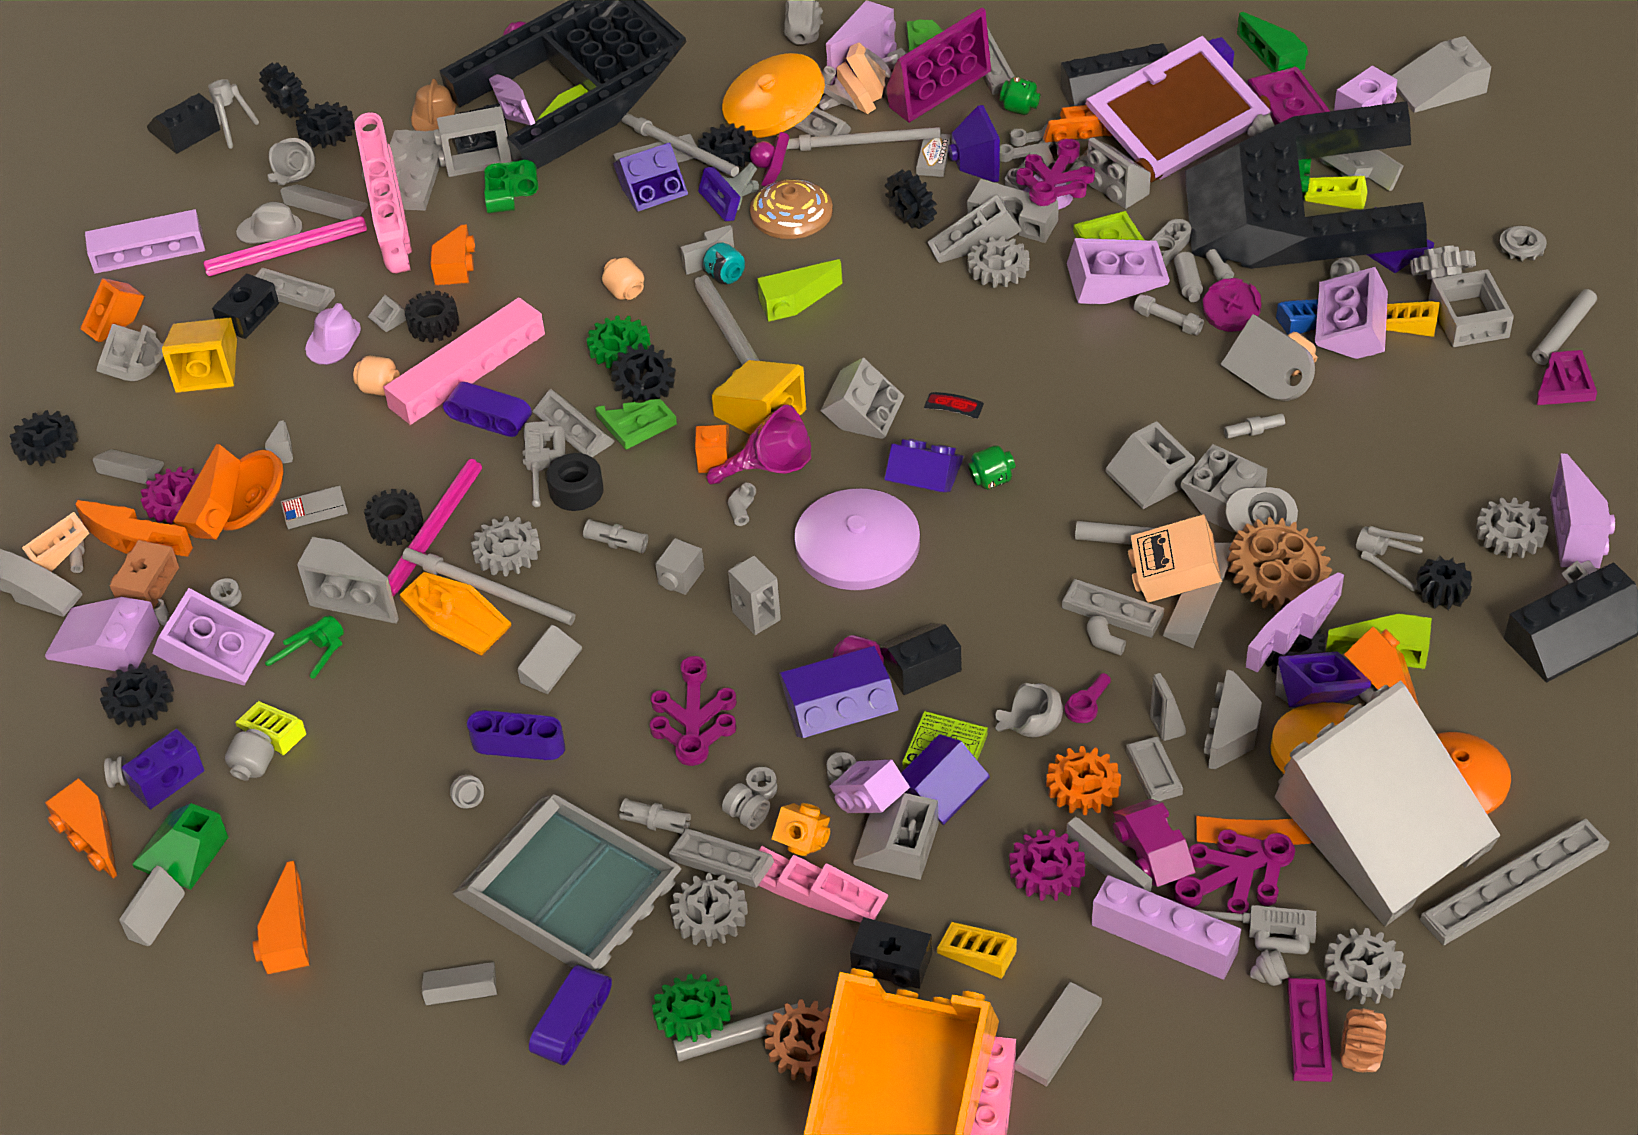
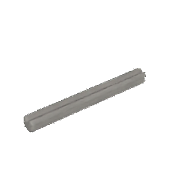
(725, 320)

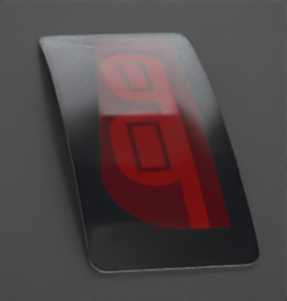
(954, 403)

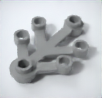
(1018, 138)

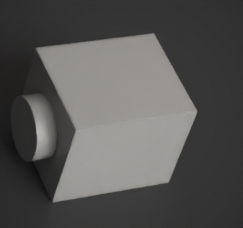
(679, 566)

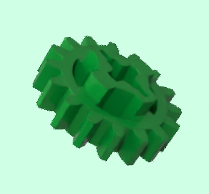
(614, 337)
(692, 1007)

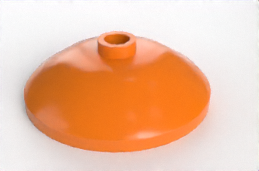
(256, 488)
(1482, 767)

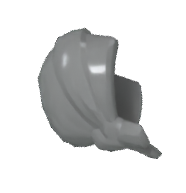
(291, 161)
(1034, 711)

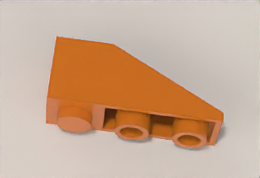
(83, 819)

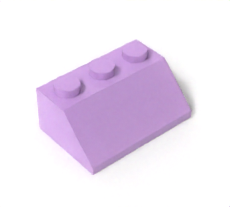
(1352, 314)

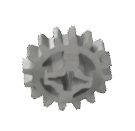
(998, 261)
(1442, 262)
(1512, 527)
(505, 546)
(724, 916)
(1364, 966)

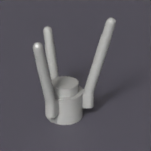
(222, 95)
(1375, 541)

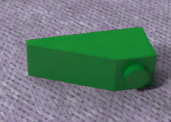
(1272, 44)

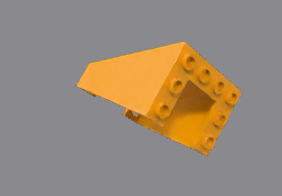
(900, 1061)

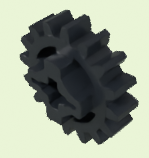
(283, 89)
(325, 124)
(729, 144)
(910, 199)
(631, 366)
(43, 438)
(136, 694)

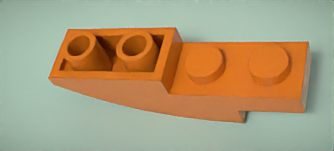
(121, 528)

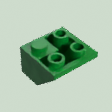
(184, 844)

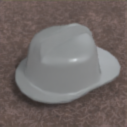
(268, 224)
(1260, 503)

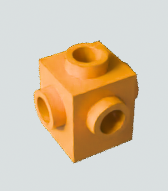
(802, 828)

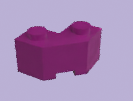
(1159, 849)

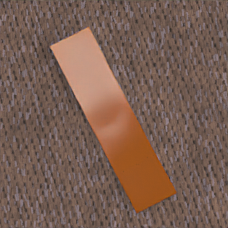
(1209, 829)

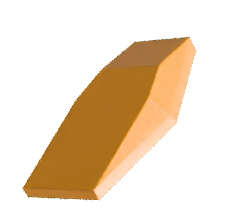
(455, 611)

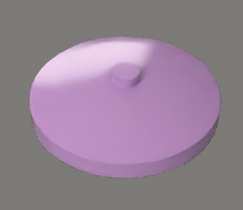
(857, 539)

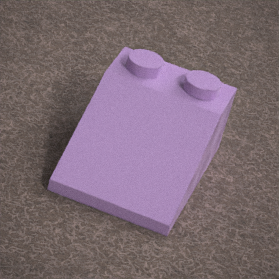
(871, 26)
(1114, 269)
(1579, 516)
(106, 634)
(212, 640)

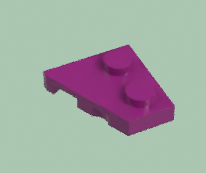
(1567, 380)

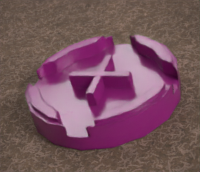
(1231, 304)

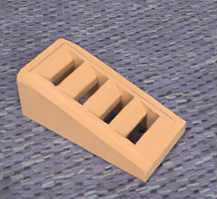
(49, 550)

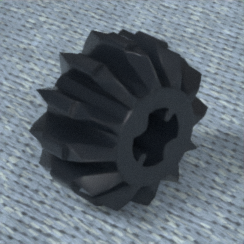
(1443, 582)

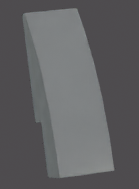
(35, 585)

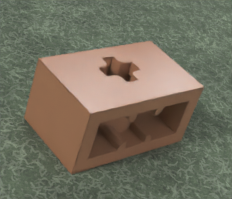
(145, 572)

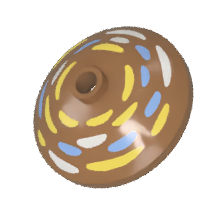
(791, 209)

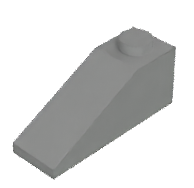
(987, 220)

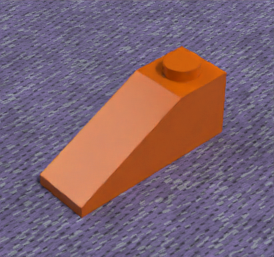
(211, 496)
(1381, 660)
(282, 926)

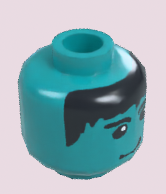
(722, 262)

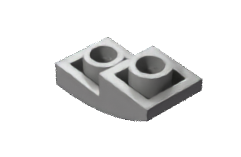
(694, 253)

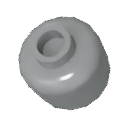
(249, 754)

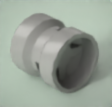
(744, 805)

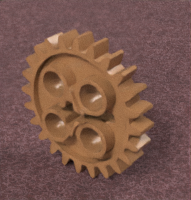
(1276, 562)

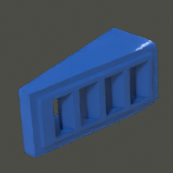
(1294, 317)

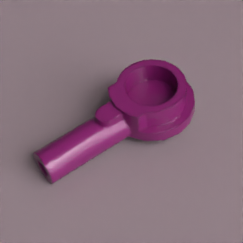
(1082, 705)

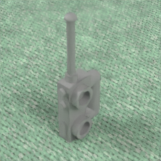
(536, 455)
(1270, 920)

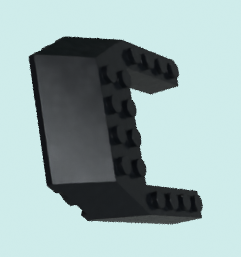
(602, 44)
(1252, 197)

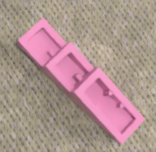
(822, 889)

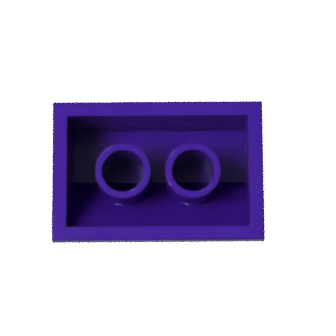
(838, 692)

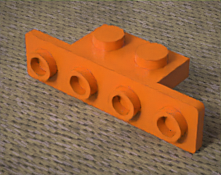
(1075, 123)

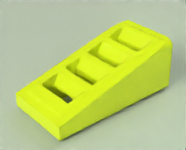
(1345, 191)
(282, 741)

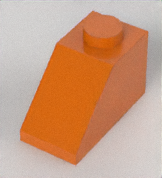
(112, 304)
(711, 446)

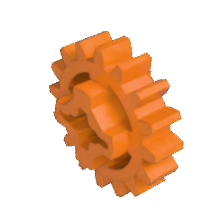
(1083, 780)

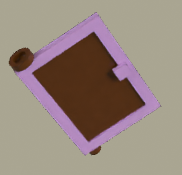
(1178, 108)

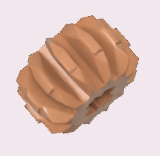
(1363, 1040)

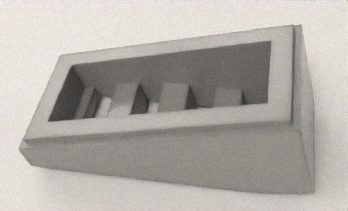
(1165, 711)

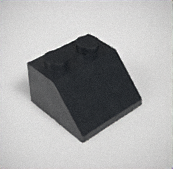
(185, 123)
(922, 657)

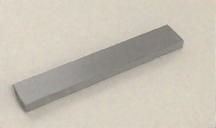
(1514, 881)

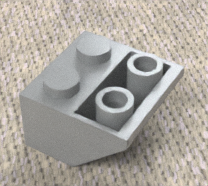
(1117, 174)
(862, 400)
(1150, 465)
(1217, 478)
(899, 837)

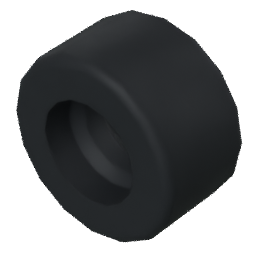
(579, 494)

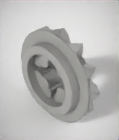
(1516, 236)

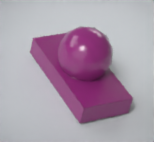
(770, 157)

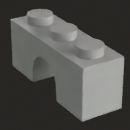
(1035, 220)

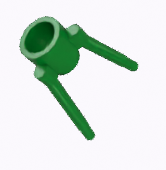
(322, 633)

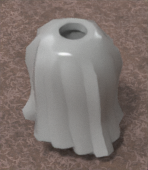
(802, 21)

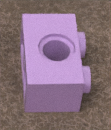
(1366, 89)
(869, 786)

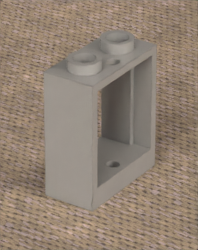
(468, 124)
(1473, 328)

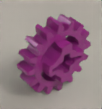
(167, 493)
(1047, 865)

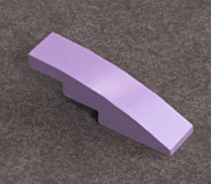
(512, 100)
(1300, 616)

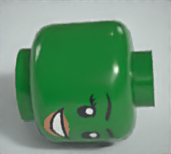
(1019, 95)
(991, 467)

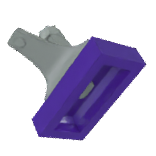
(726, 193)

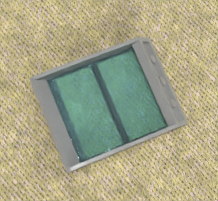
(568, 883)

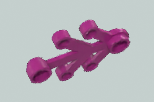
(1044, 192)
(693, 716)
(1238, 869)

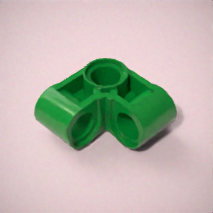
(508, 181)

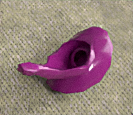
(775, 446)

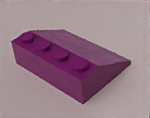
(940, 67)

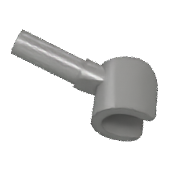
(162, 613)

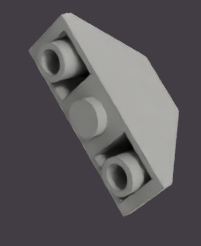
(1234, 721)

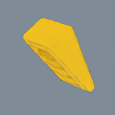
(1418, 318)
(993, 965)

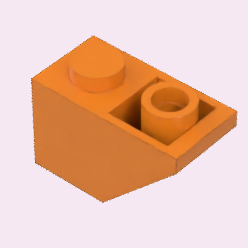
(452, 257)

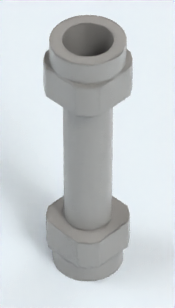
(1146, 305)

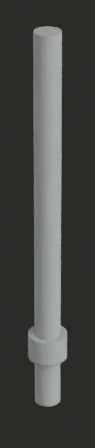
(646, 128)
(806, 142)
(434, 565)

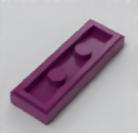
(1309, 1030)

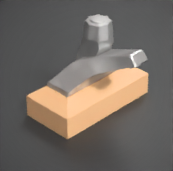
(871, 69)
(846, 91)

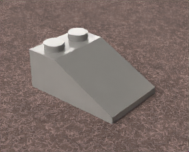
(1443, 75)
(345, 582)

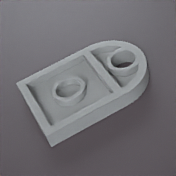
(1267, 360)

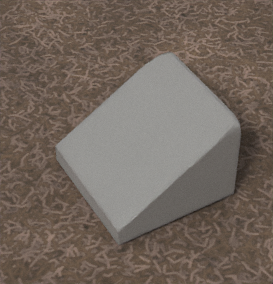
(387, 314)
(280, 442)

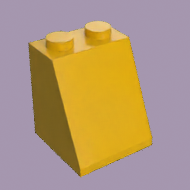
(201, 354)
(757, 392)

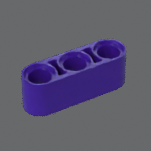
(487, 409)
(516, 735)
(570, 1014)

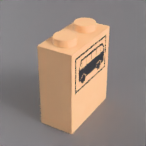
(1174, 559)

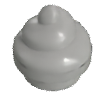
(1260, 124)
(1343, 267)
(467, 791)
(1270, 968)

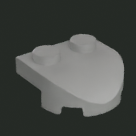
(130, 353)

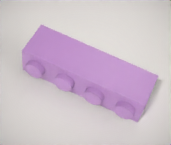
(144, 241)
(1166, 927)

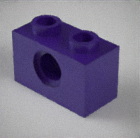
(163, 769)

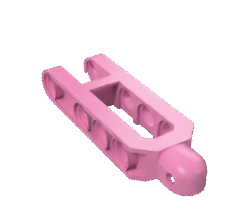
(380, 178)

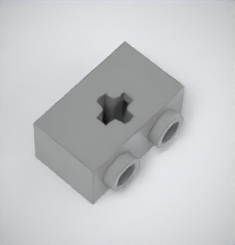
(754, 595)

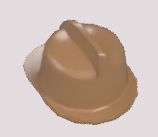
(431, 103)

